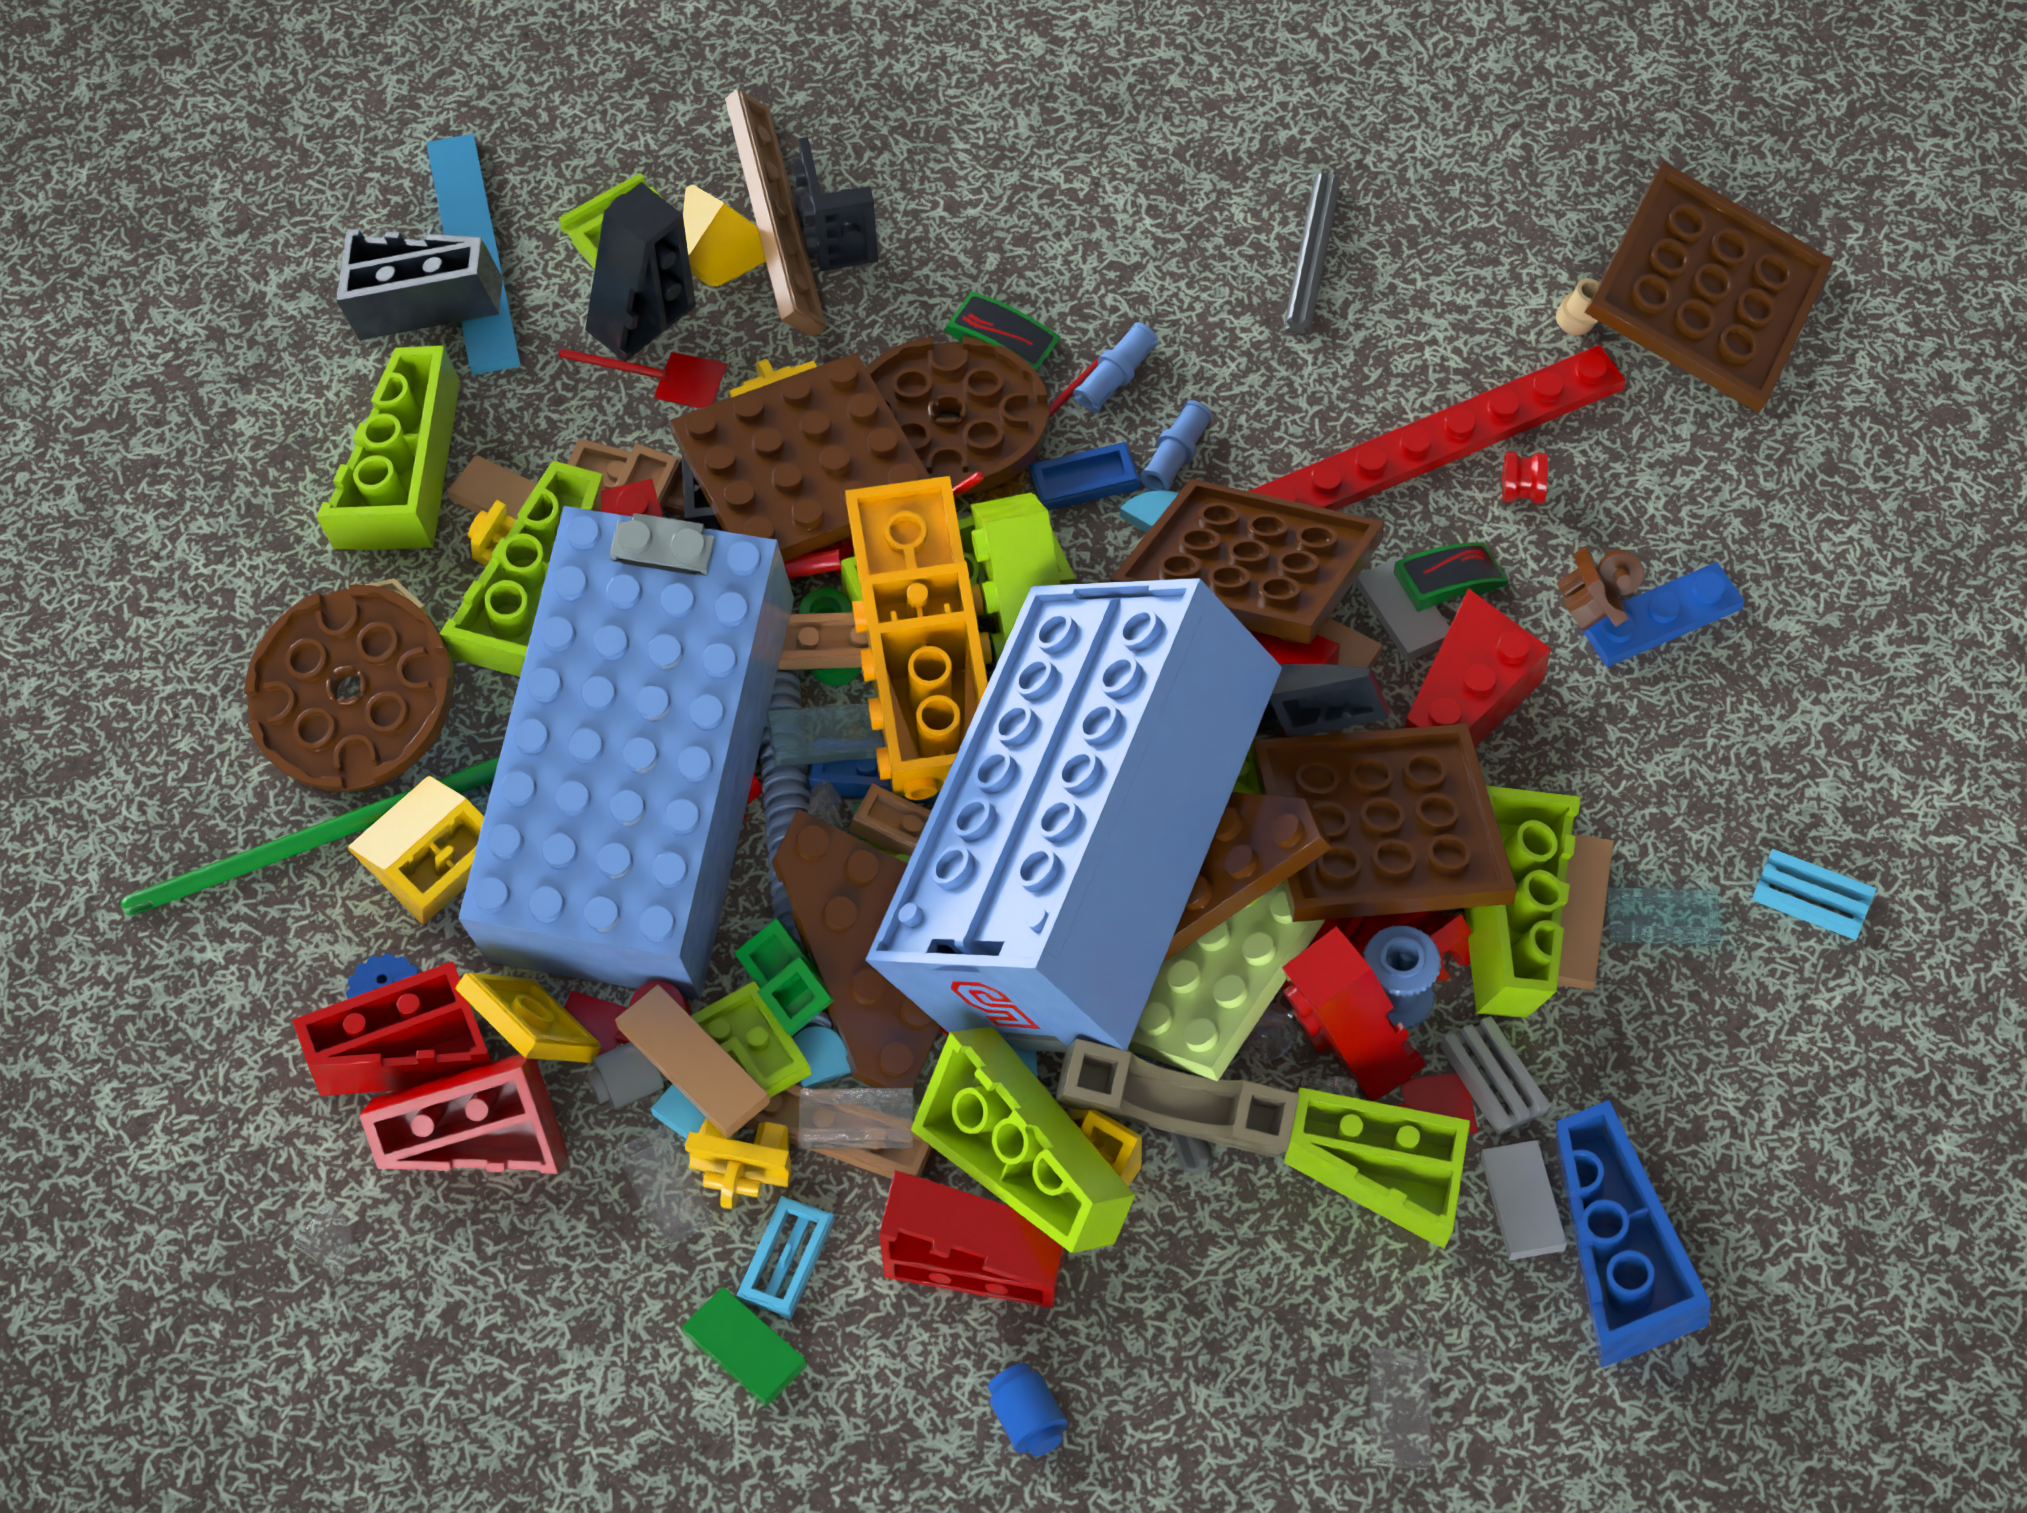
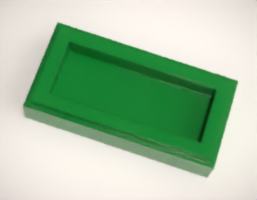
(744, 1346)

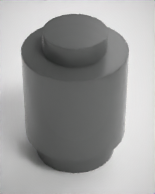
(624, 1076)

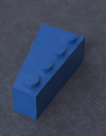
(1634, 1263)

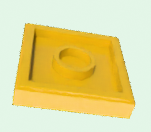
(528, 1017)

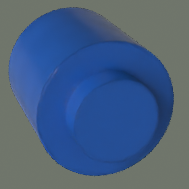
(1027, 1410)

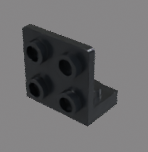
(840, 221)

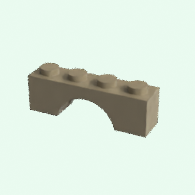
(1142, 1093)

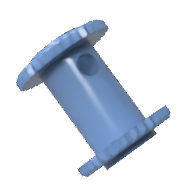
(1406, 967)

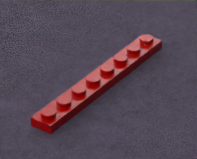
(1451, 433)

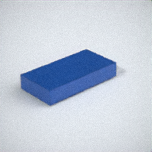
(1084, 476)

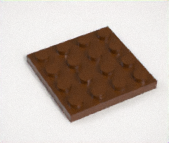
(1710, 287)
(790, 450)
(1263, 556)
(1401, 819)

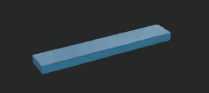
(466, 212)

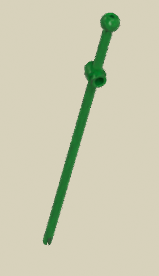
(290, 845)

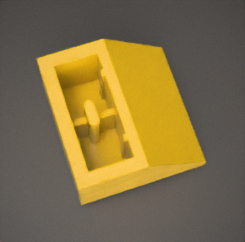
(423, 847)

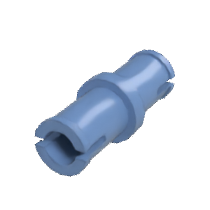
(1116, 367)
(1176, 446)

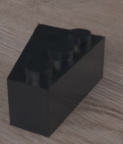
(639, 273)
(415, 284)

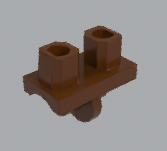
(1596, 591)

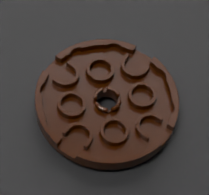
(991, 389)
(361, 739)

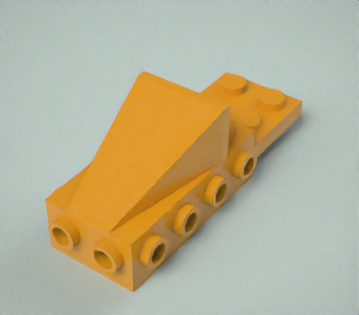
(919, 629)

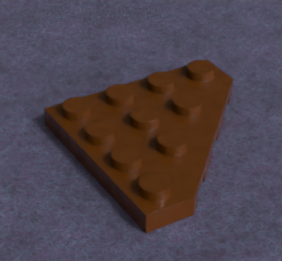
(1251, 852)
(838, 905)

